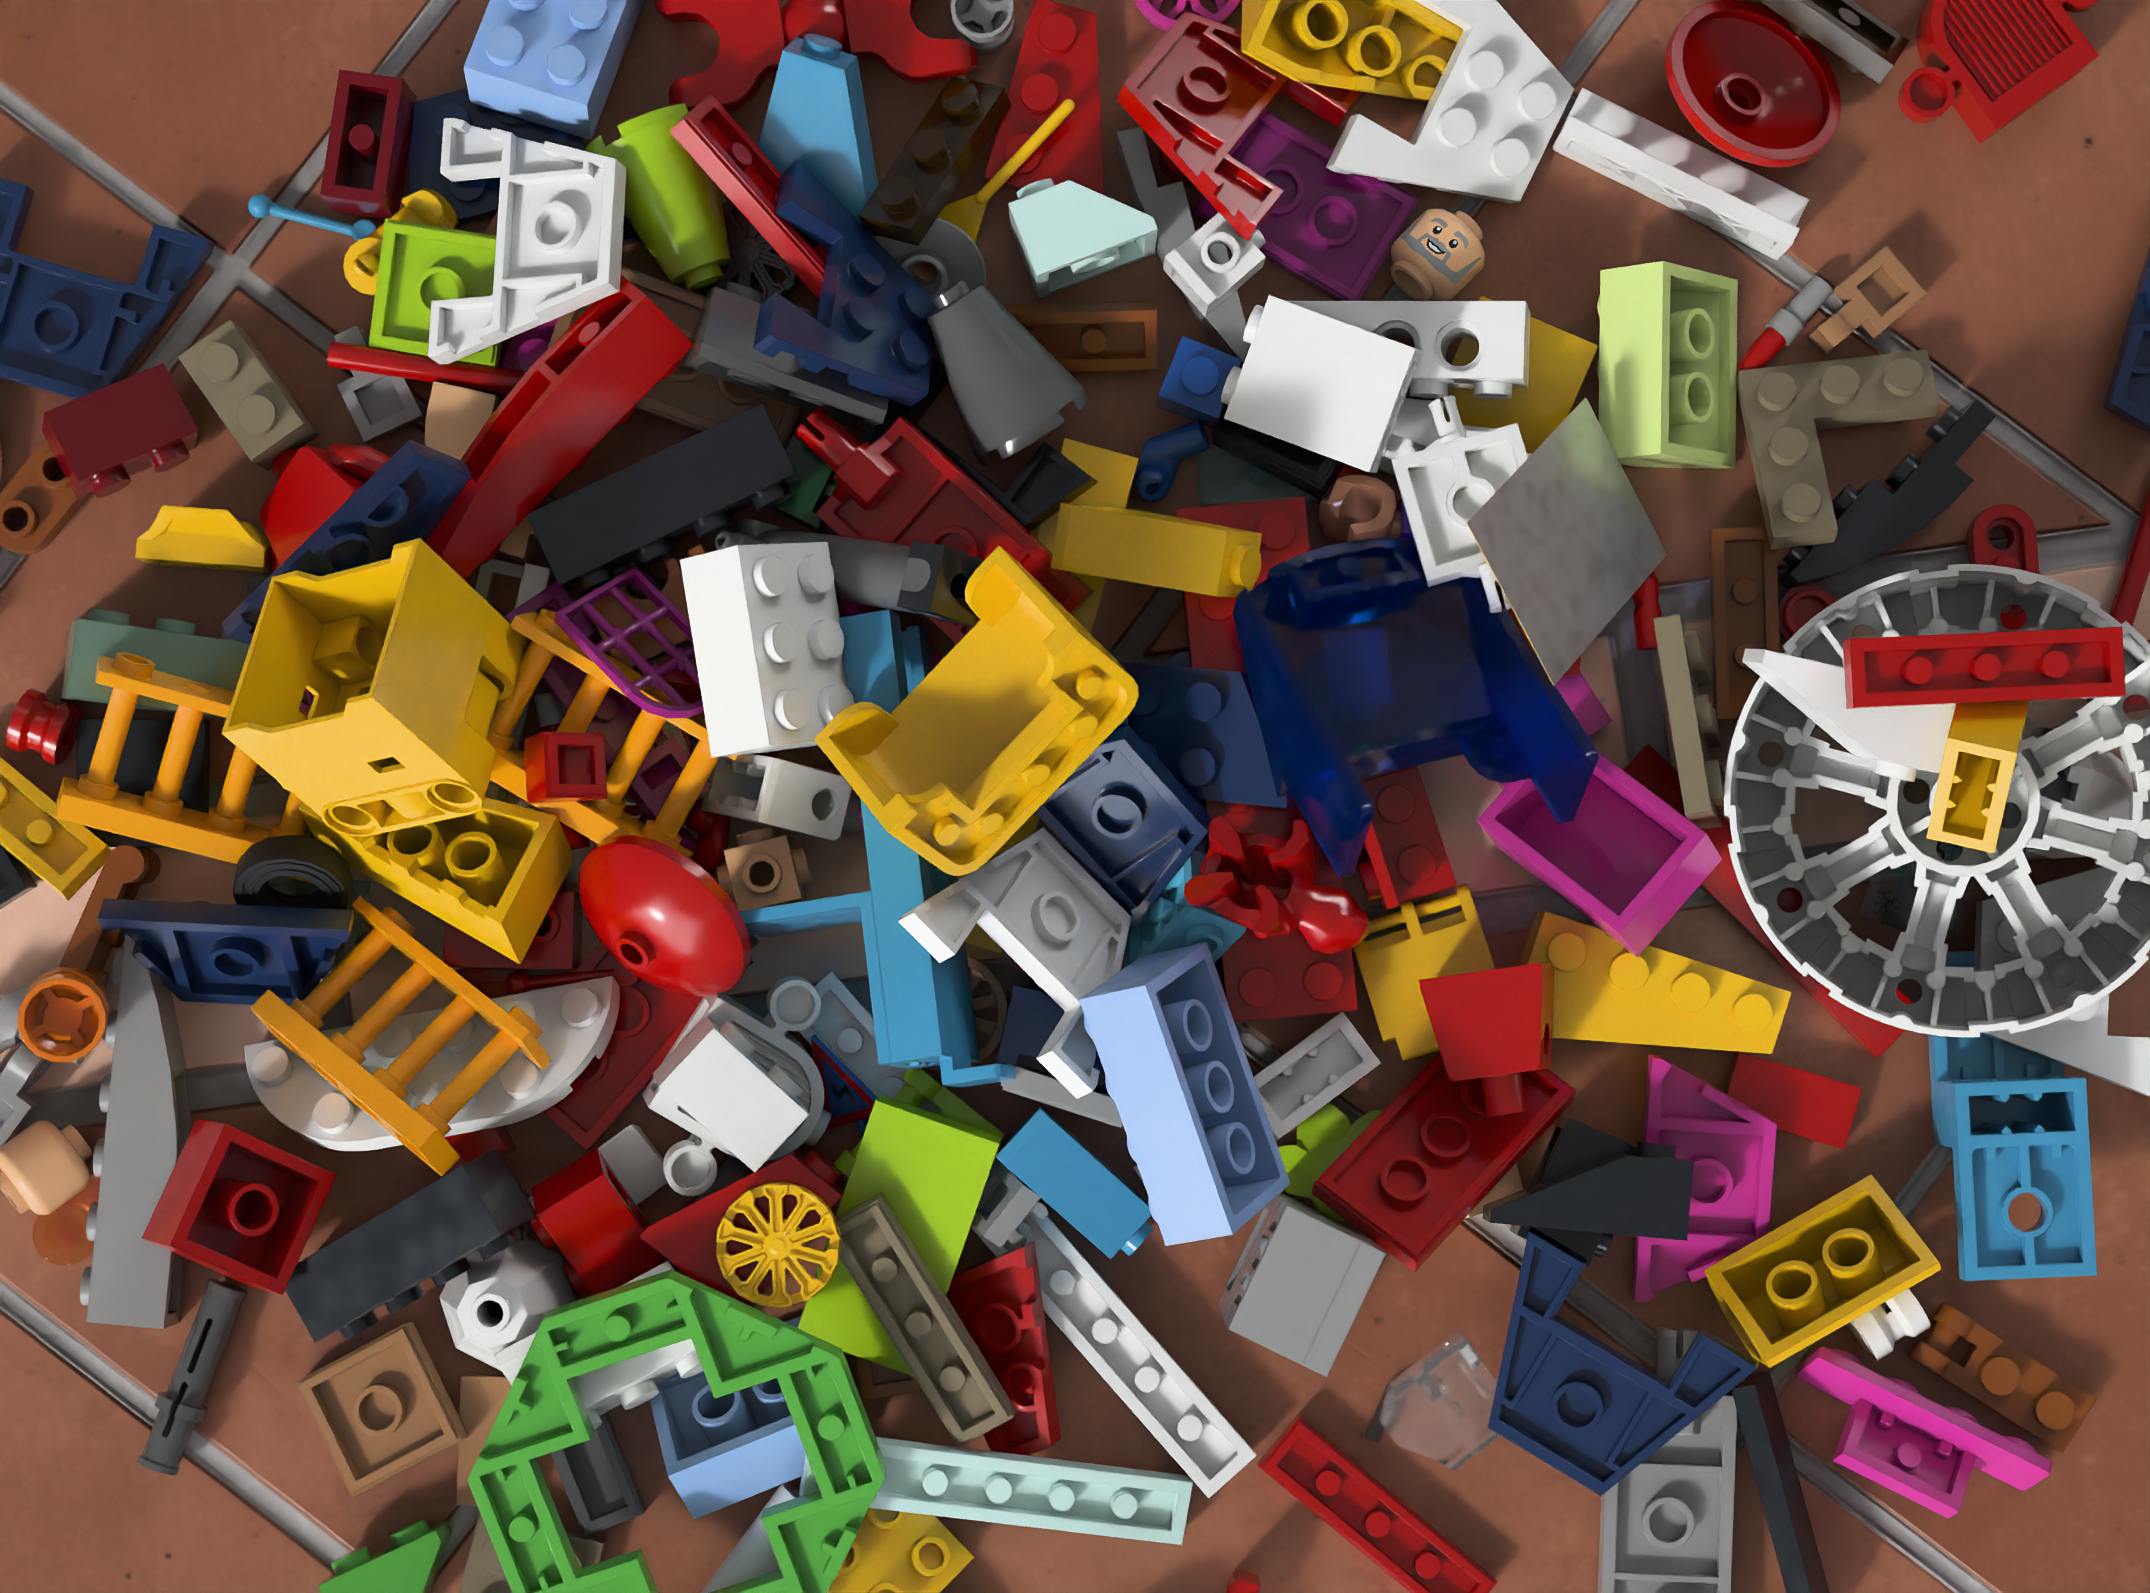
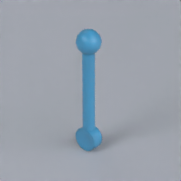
(262, 206)

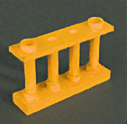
(160, 813)
(597, 817)
(384, 1090)

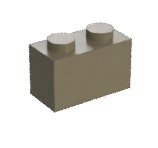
(247, 394)

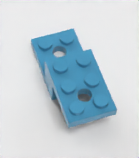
(2013, 1132)

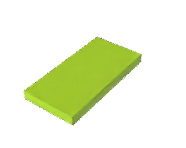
(933, 1182)

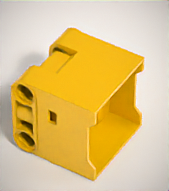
(400, 685)

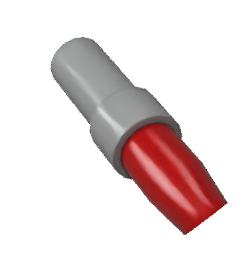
(1786, 324)

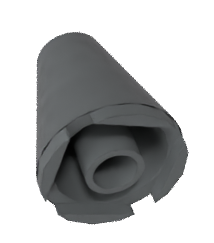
(998, 372)

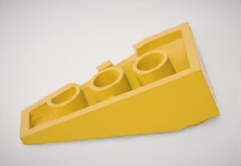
(1352, 44)

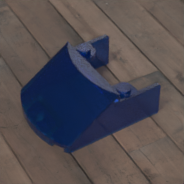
(1381, 674)

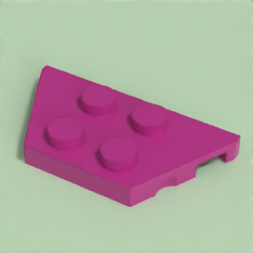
(1729, 1180)

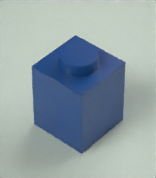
(1196, 382)

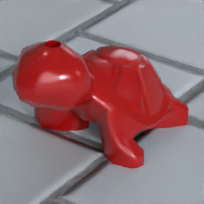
(1272, 888)

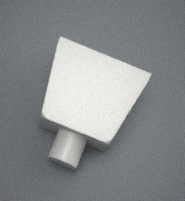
(783, 796)

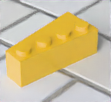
(475, 871)
(1649, 998)

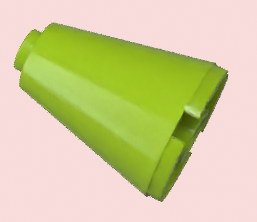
(670, 198)

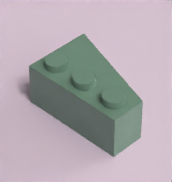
(169, 646)

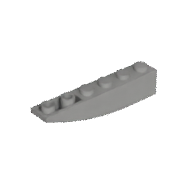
(143, 1139)

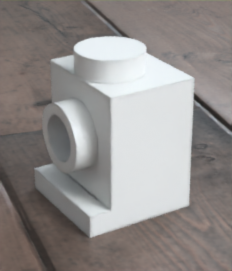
(1201, 278)

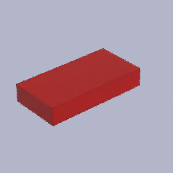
(1795, 1098)

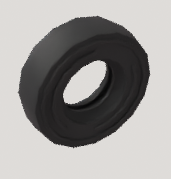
(293, 857)

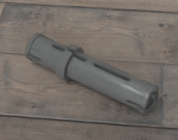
(184, 1399)

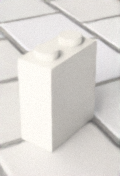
(1319, 383)

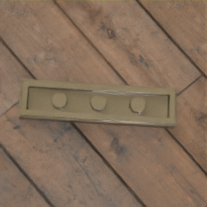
(921, 1321)

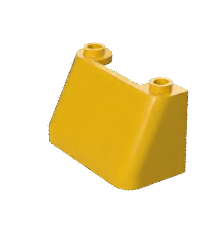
(986, 726)

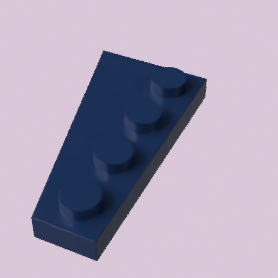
(392, 507)

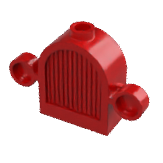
(1993, 59)

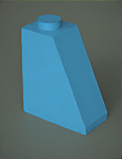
(821, 120)
(1077, 1183)

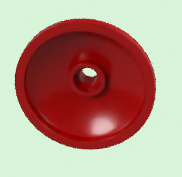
(1752, 84)
(663, 916)

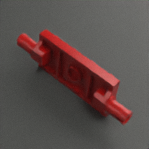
(914, 492)

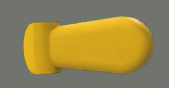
(363, 256)

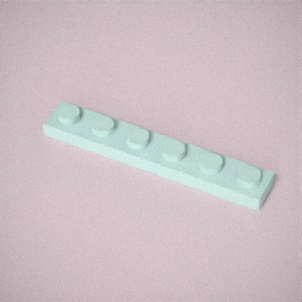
(1029, 1491)

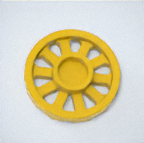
(778, 1244)

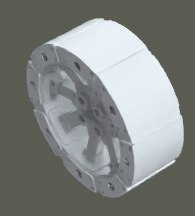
(1864, 975)

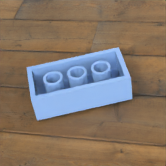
(1185, 1094)

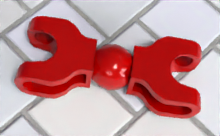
(758, 31)

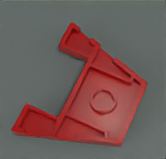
(1204, 99)

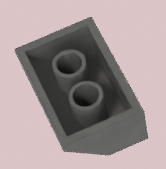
(726, 351)

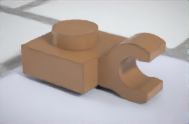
(1871, 298)

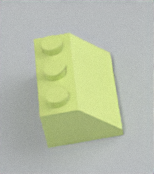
(1668, 365)

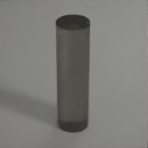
(1375, 1427)

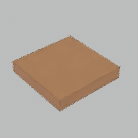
(382, 1409)

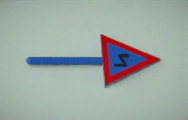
(844, 1092)

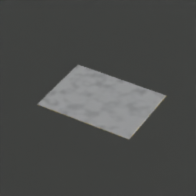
(1567, 540)

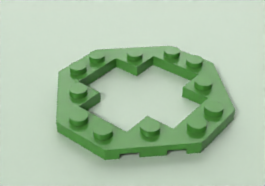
(736, 1352)

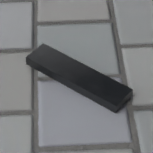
(1779, 1485)

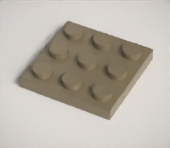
(1691, 720)

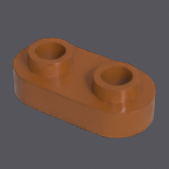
(46, 502)

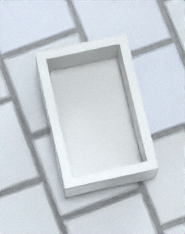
(766, 645)

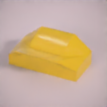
(204, 541)

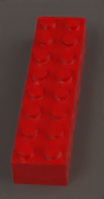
(1281, 972)

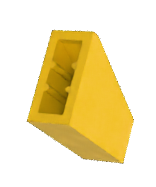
(1156, 550)
(1977, 773)

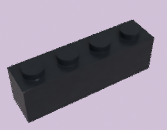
(664, 500)
(407, 1245)

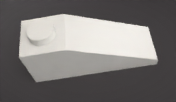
(1895, 737)

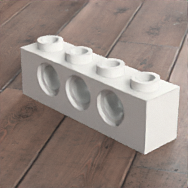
(1497, 325)

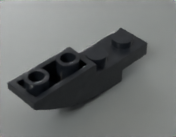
(1878, 519)

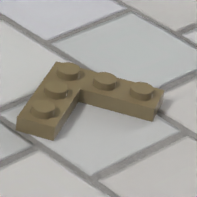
(1793, 401)

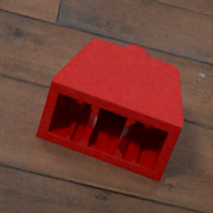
(1494, 1028)

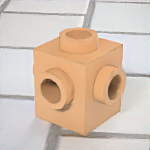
(789, 863)

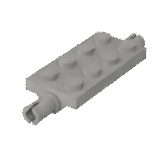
(1674, 1513)

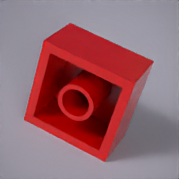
(239, 1206)

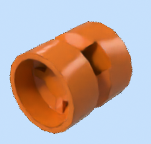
(63, 1014)

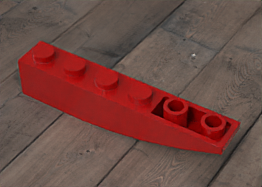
(556, 419)

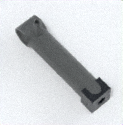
(881, 574)

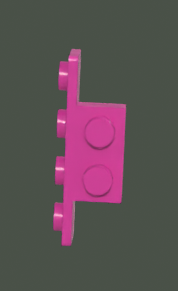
(1912, 1441)

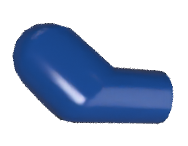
(1162, 457)

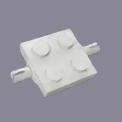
(1448, 487)

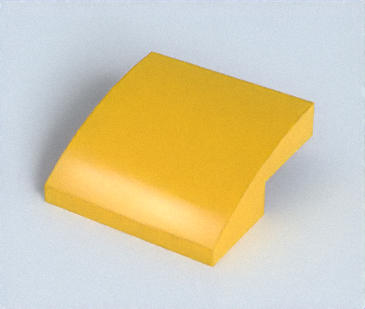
(1555, 376)

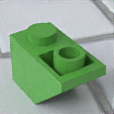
(402, 1568)

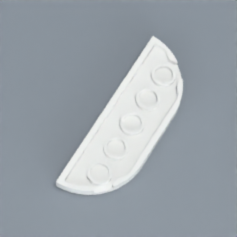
(575, 1027)

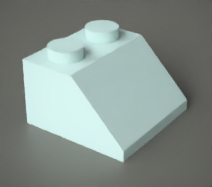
(1075, 234)

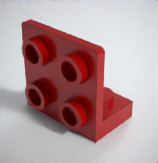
(1402, 842)

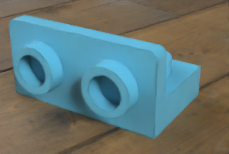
(1176, 924)

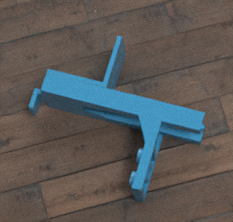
(917, 1003)

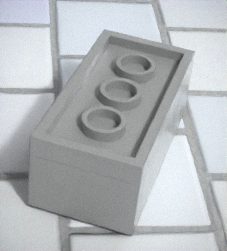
(1299, 1283)

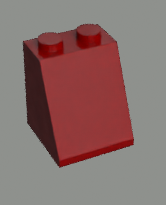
(690, 1233)

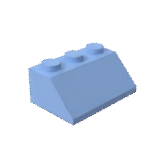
(726, 1444)

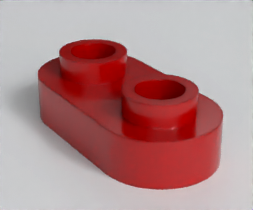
(2018, 554)

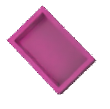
(1619, 862)

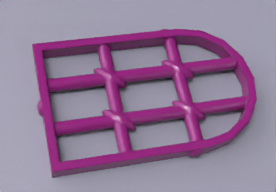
(617, 639)

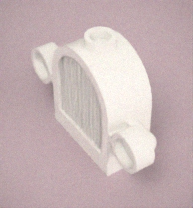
(791, 1006)

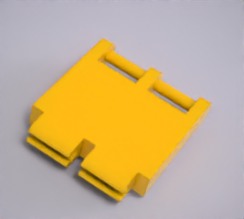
(1422, 951)

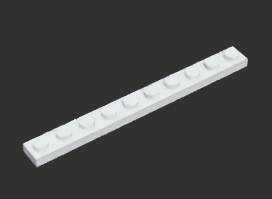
(1072, 1290)

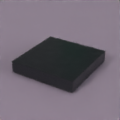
(141, 764)

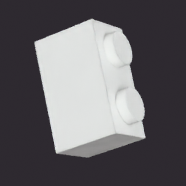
(732, 1092)

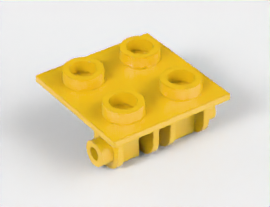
(900, 1555)

